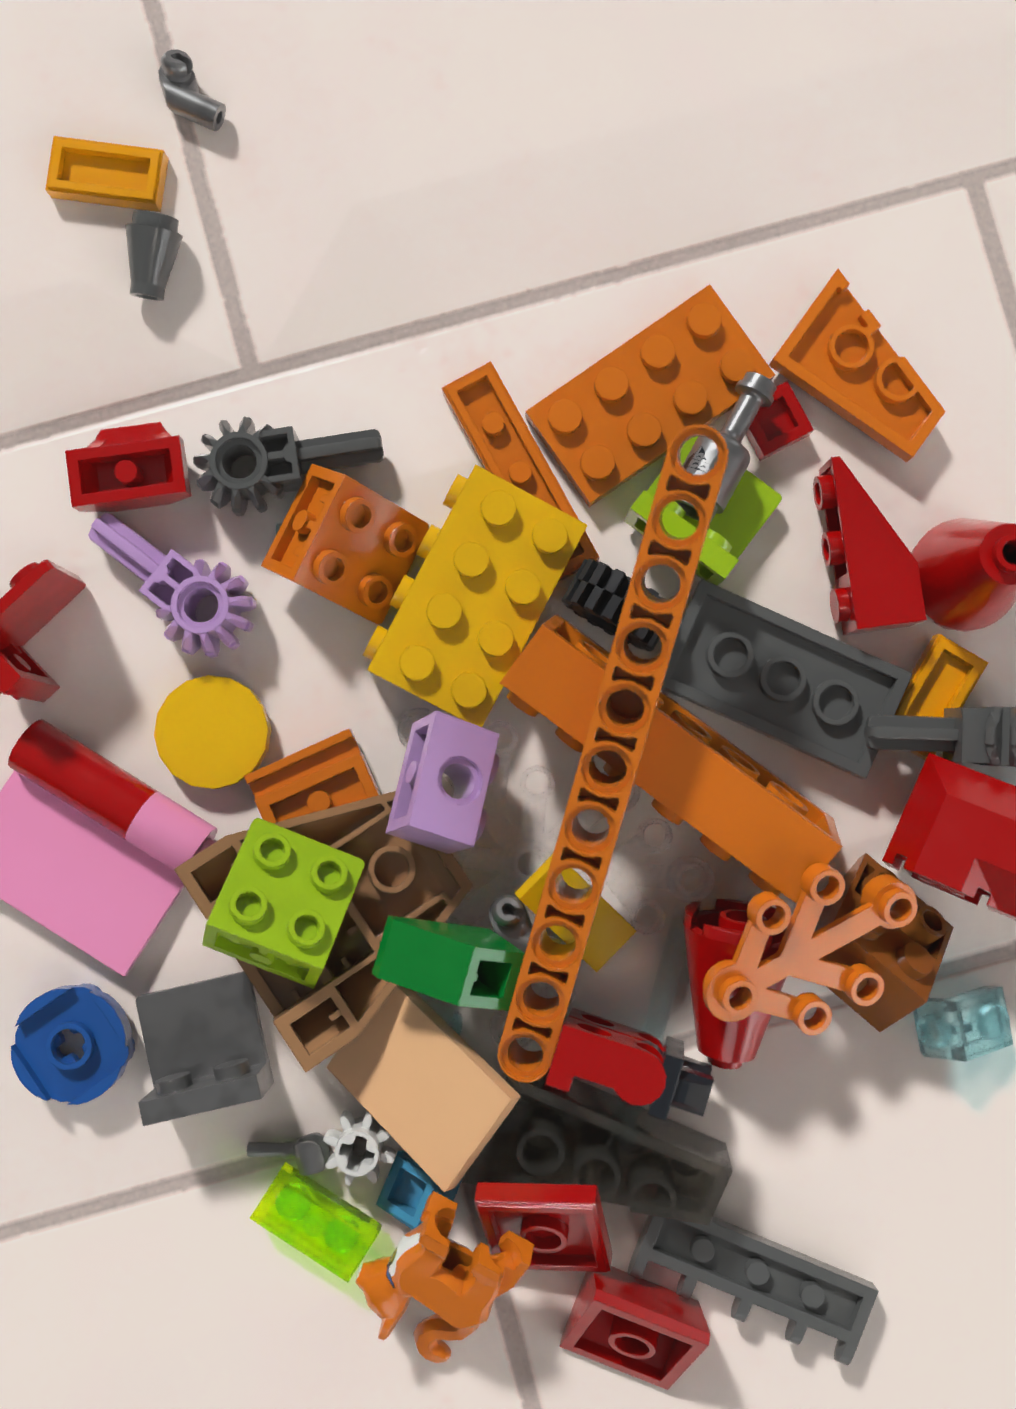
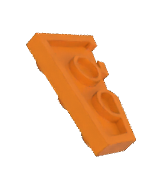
(856, 372)

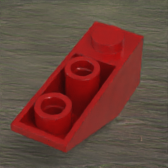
(871, 564)

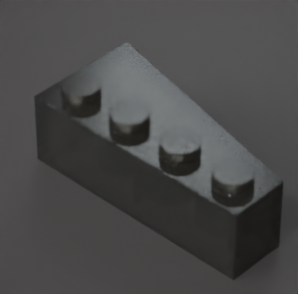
(605, 1143)

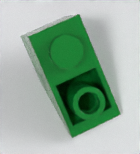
(449, 962)

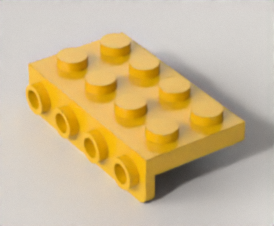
(474, 595)

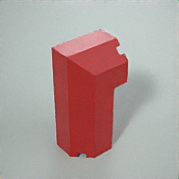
(959, 835)

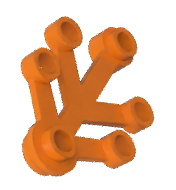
(803, 950)

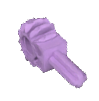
(178, 587)

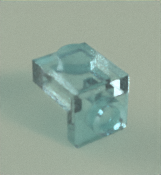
(964, 1024)

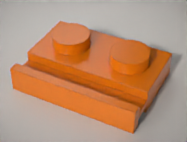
(313, 779)

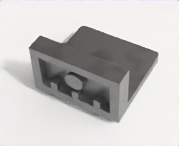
(203, 1048)

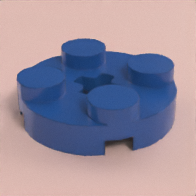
(68, 1078)

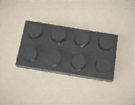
(781, 678)

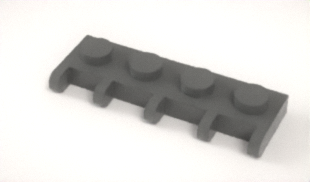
(762, 1275)

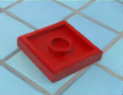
(559, 1220)

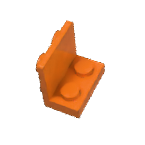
(345, 543)

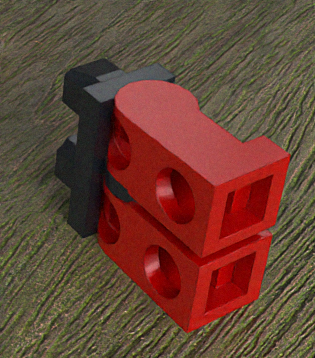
(631, 1064)

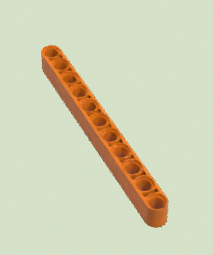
(592, 790)

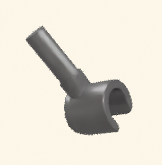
(308, 1150)

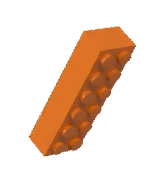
(683, 765)

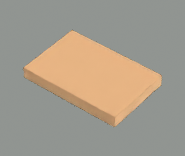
(424, 1086)

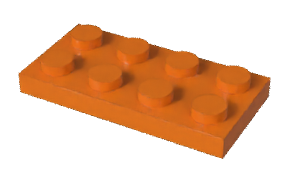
(644, 392)

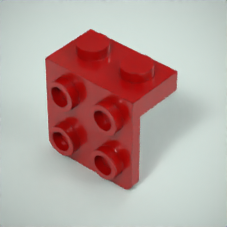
(34, 599)

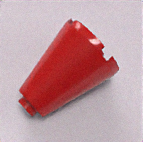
(967, 572)
(708, 940)

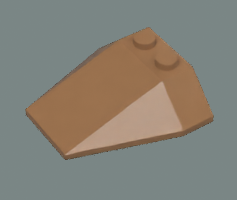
(396, 881)

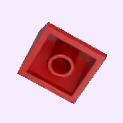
(635, 1327)

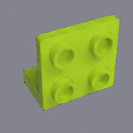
(727, 533)
(283, 902)

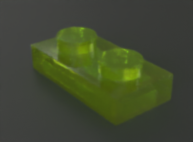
(316, 1222)

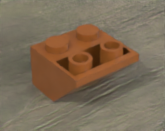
(902, 956)

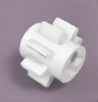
(351, 1163)

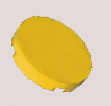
(212, 732)

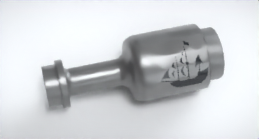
(754, 393)

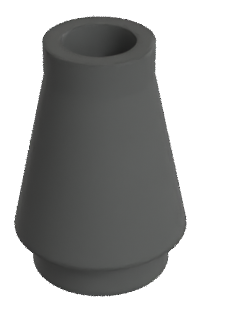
(151, 252)

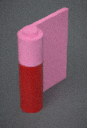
(91, 846)

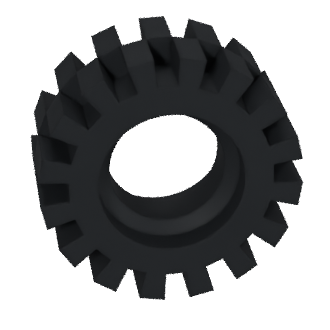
(599, 597)

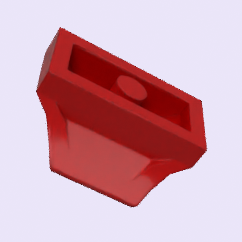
(128, 470)

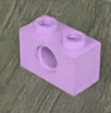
(421, 806)

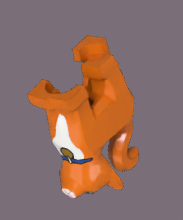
(443, 1278)

